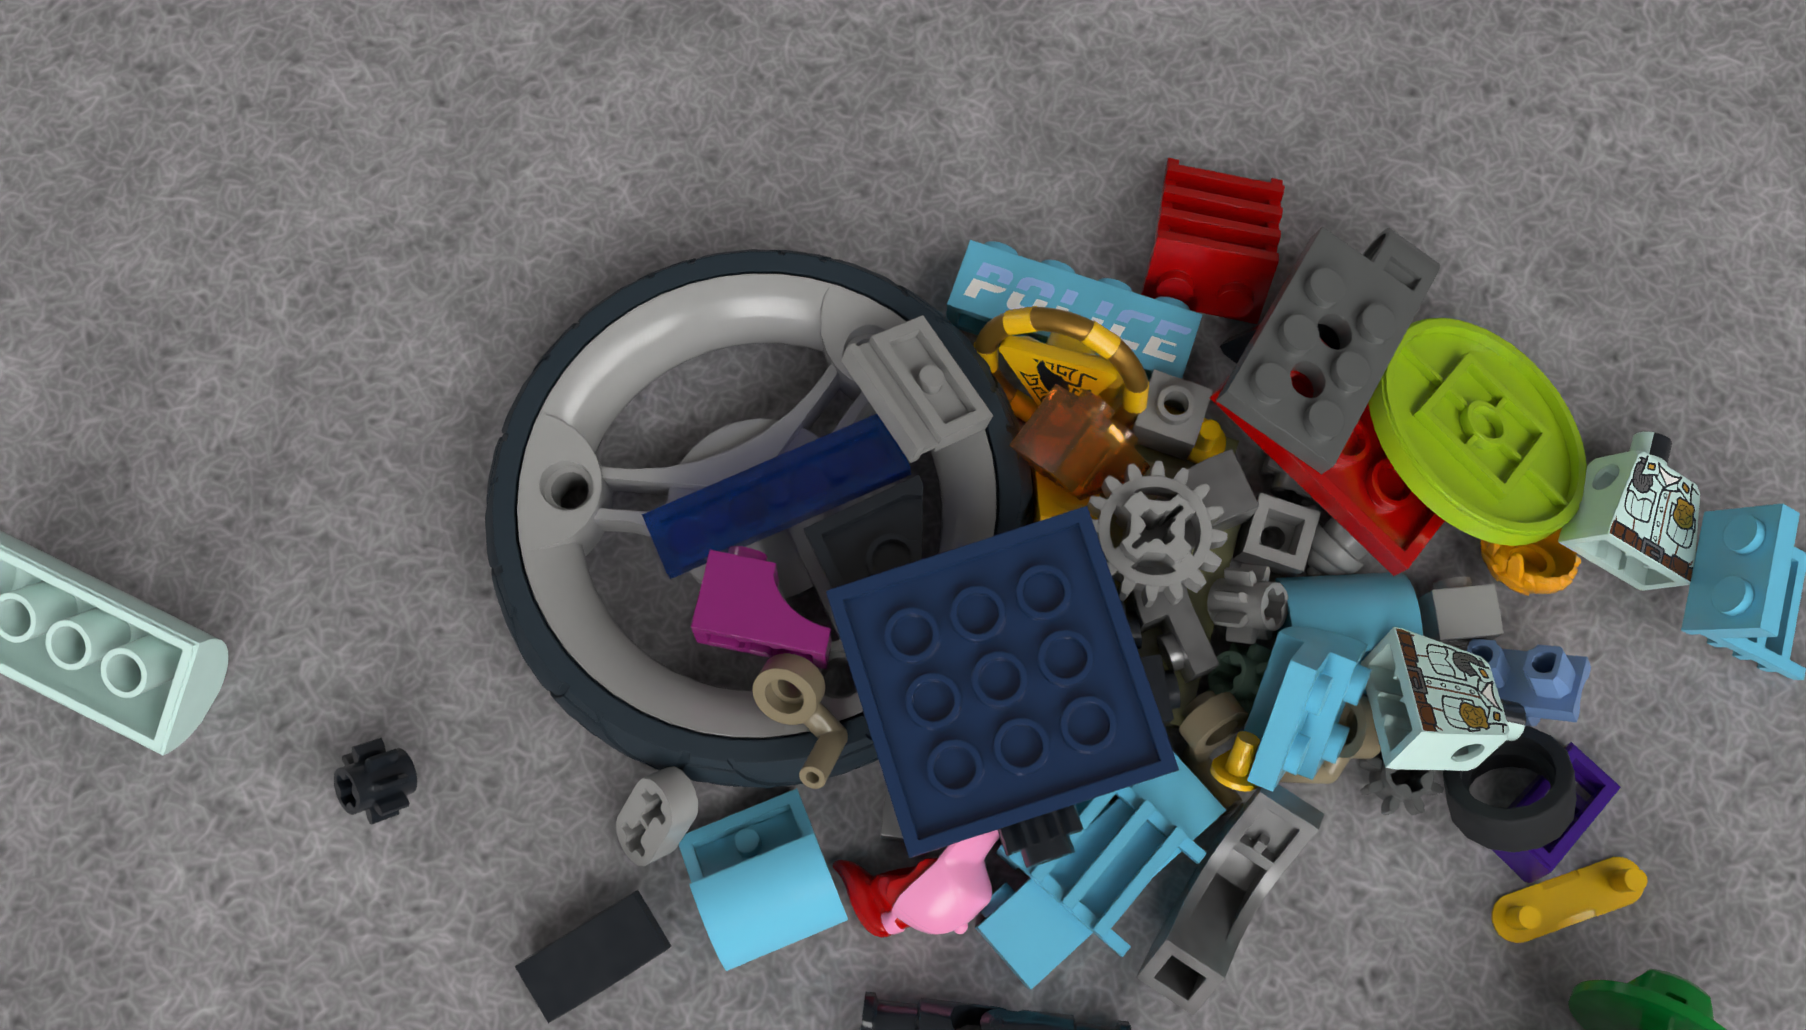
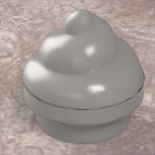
(1334, 551)

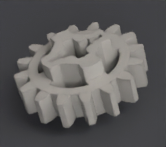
(1171, 553)

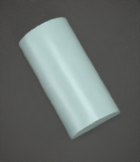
(104, 650)

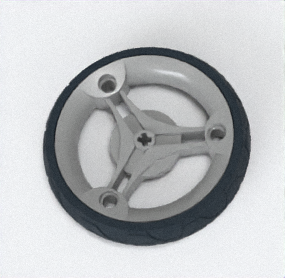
(552, 447)

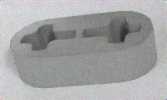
(656, 815)

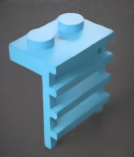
(1749, 585)
(1071, 899)

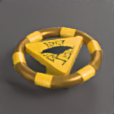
(1064, 360)

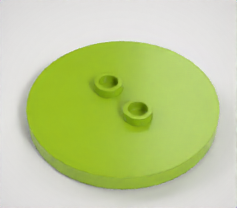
(1479, 433)

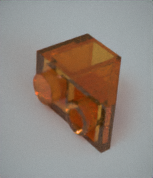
(1077, 443)

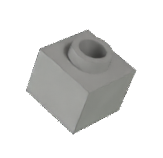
(1170, 432)
(1292, 524)
(1460, 612)

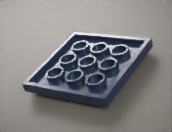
(1000, 682)

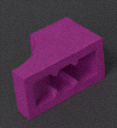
(747, 614)

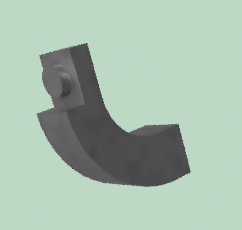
(1183, 638)
(1224, 895)

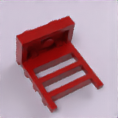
(1215, 242)

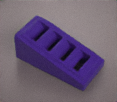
(1539, 862)

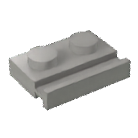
(916, 388)

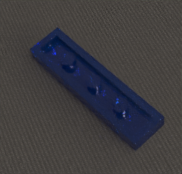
(776, 494)

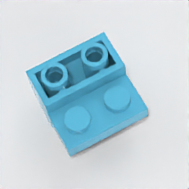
(1353, 605)
(1303, 701)
(760, 880)

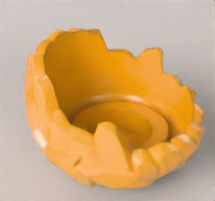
(1533, 567)

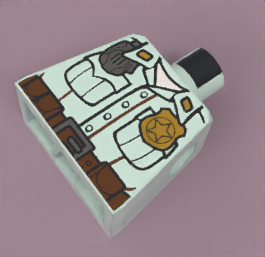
(1637, 516)
(1436, 704)

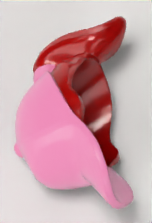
(930, 897)

